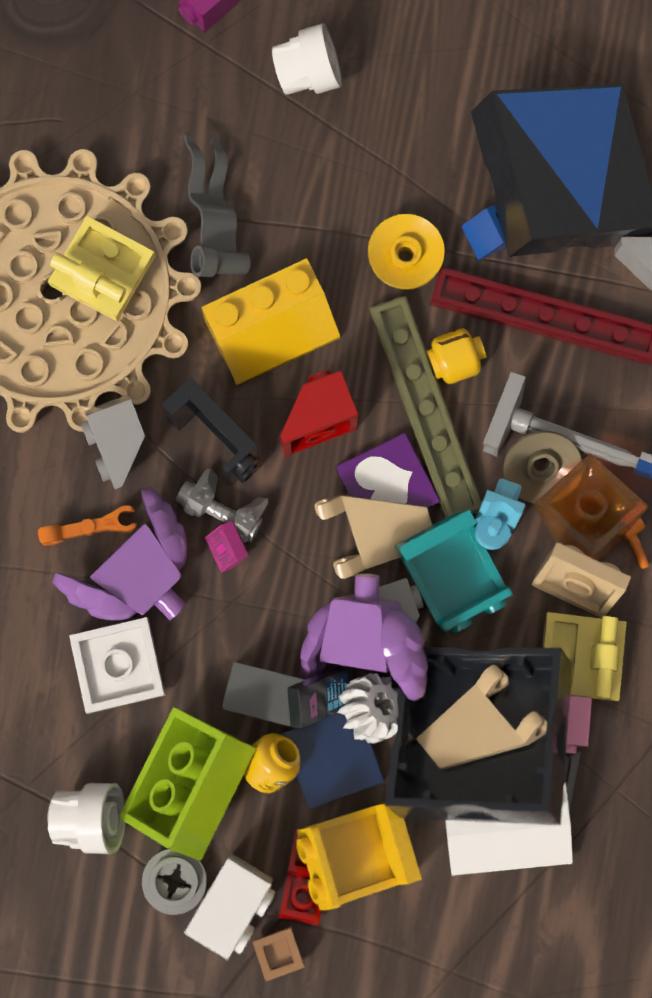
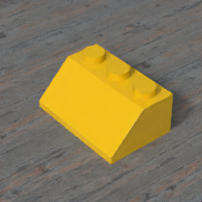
(271, 322)

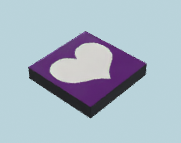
(388, 474)

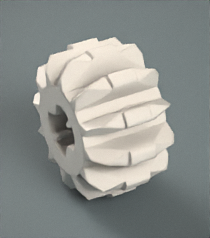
(370, 708)

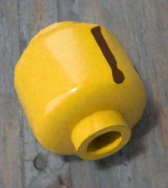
(456, 356)

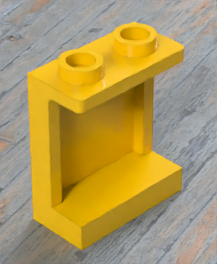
(356, 856)

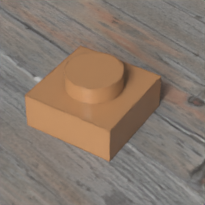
(278, 953)

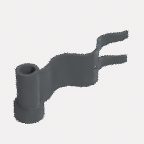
(218, 218)

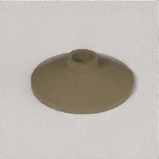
(537, 480)

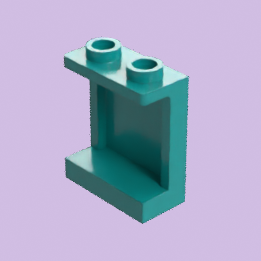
(453, 572)

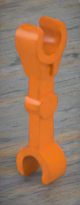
(56, 533)

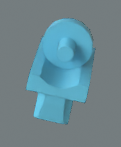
(498, 515)

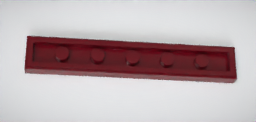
(543, 315)

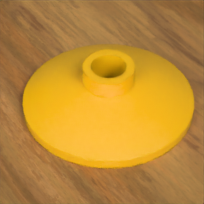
(409, 234)

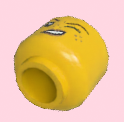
(273, 763)

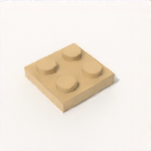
(581, 580)

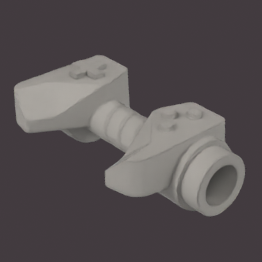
(200, 499)

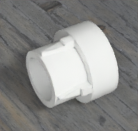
(307, 62)
(88, 818)

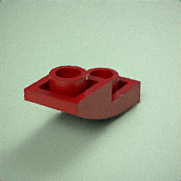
(296, 899)

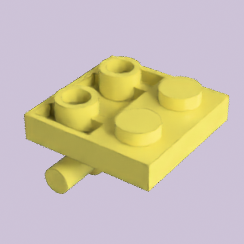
(101, 268)
(594, 650)

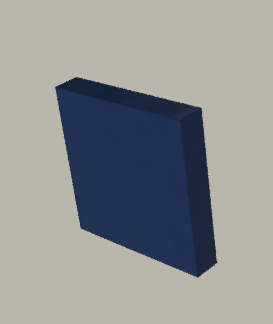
(333, 761)

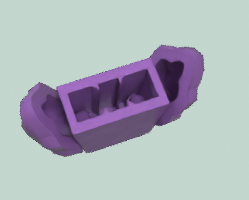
(138, 572)
(367, 635)

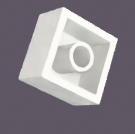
(229, 906)

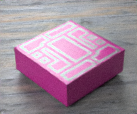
(226, 546)

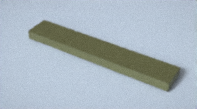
(425, 407)

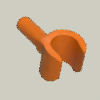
(635, 543)

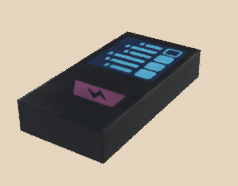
(317, 697)

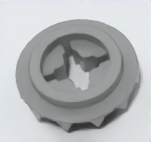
(156, 888)

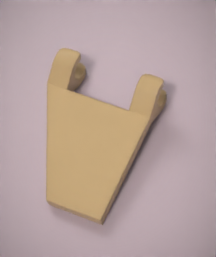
(375, 528)
(476, 727)

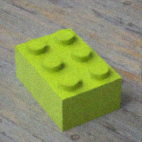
(186, 784)

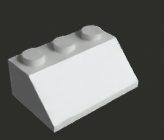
(508, 846)

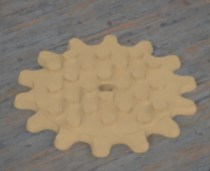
(60, 347)

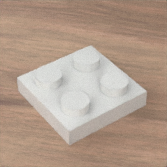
(117, 665)

